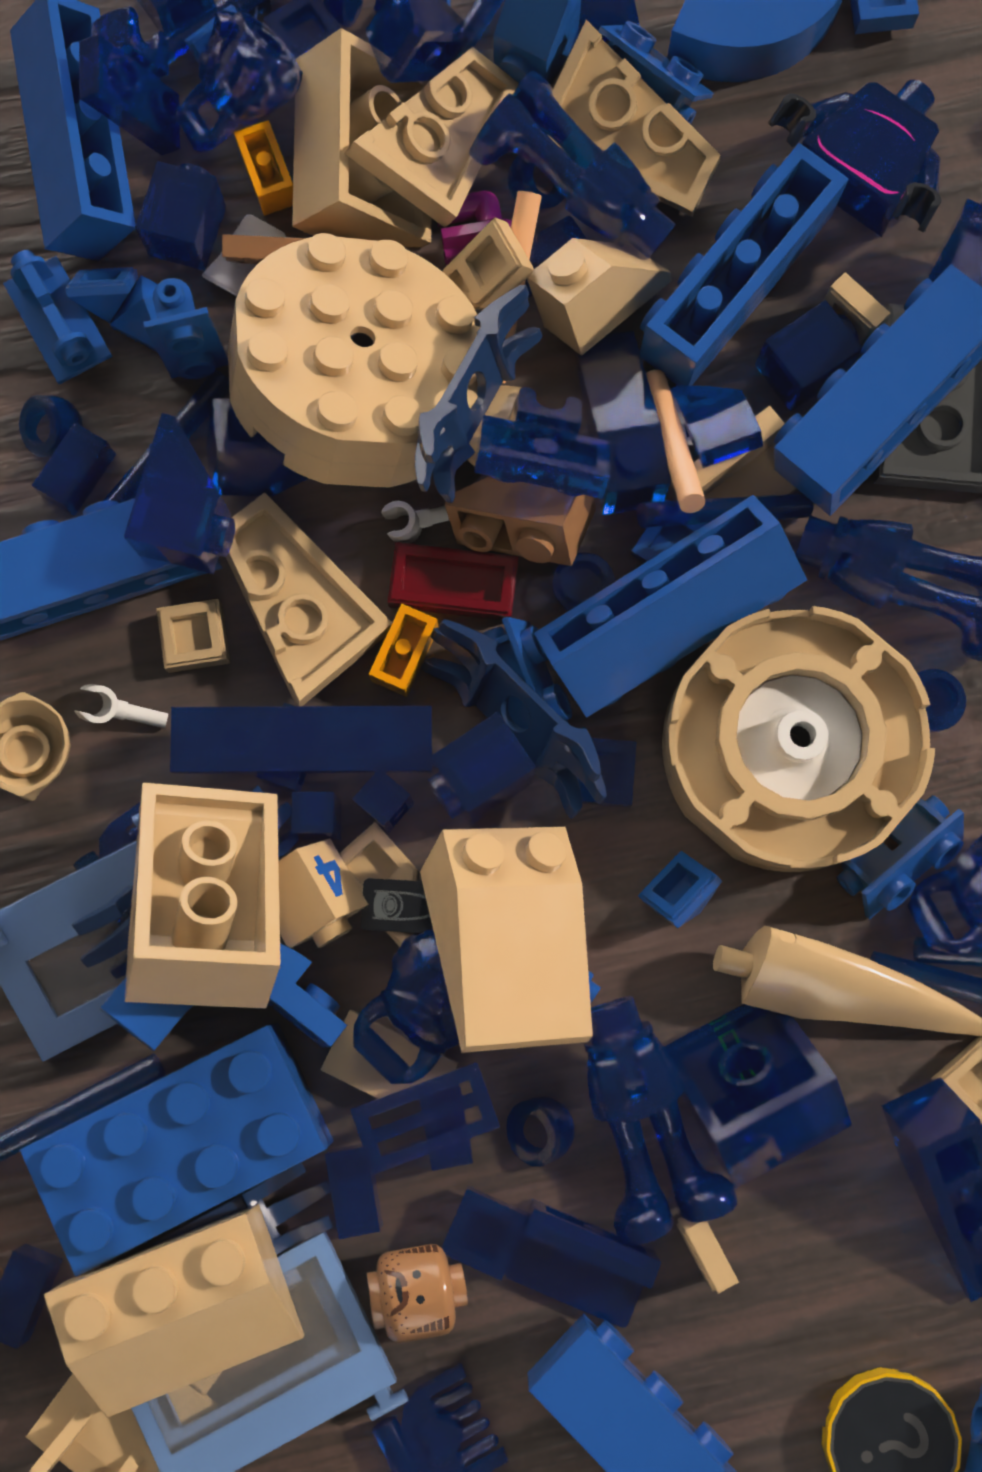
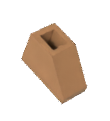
(520, 520)

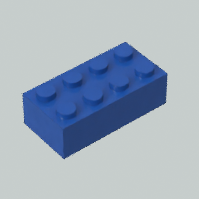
(176, 1148)

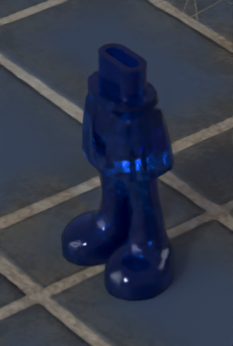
(599, 184)
(870, 562)
(637, 1080)

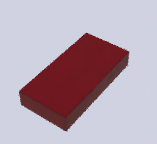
(453, 581)

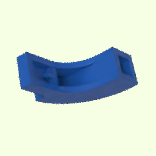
(749, 36)
(307, 1009)

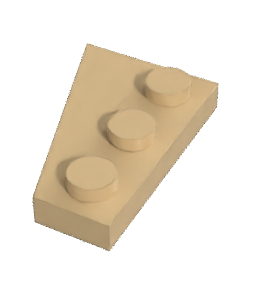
(618, 106)
(427, 140)
(301, 600)

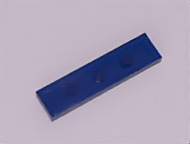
(301, 739)

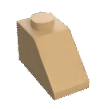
(592, 289)

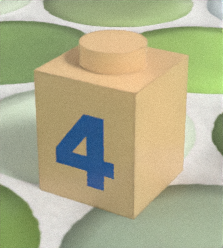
(316, 895)

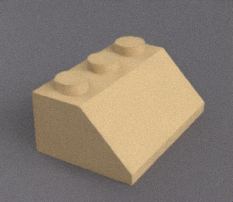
(335, 105)
(175, 1312)

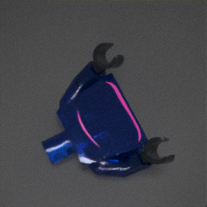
(876, 143)

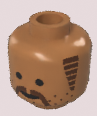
(416, 1293)

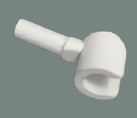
(417, 520)
(121, 710)

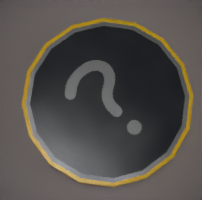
(890, 1425)

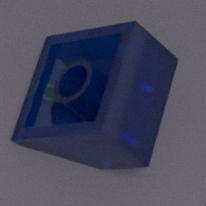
(757, 1090)

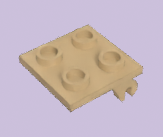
(85, 1439)

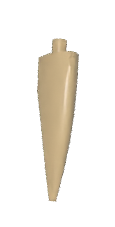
(831, 984)

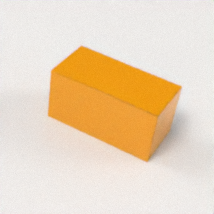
(265, 167)
(403, 650)

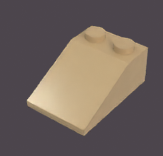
(204, 898)
(510, 936)

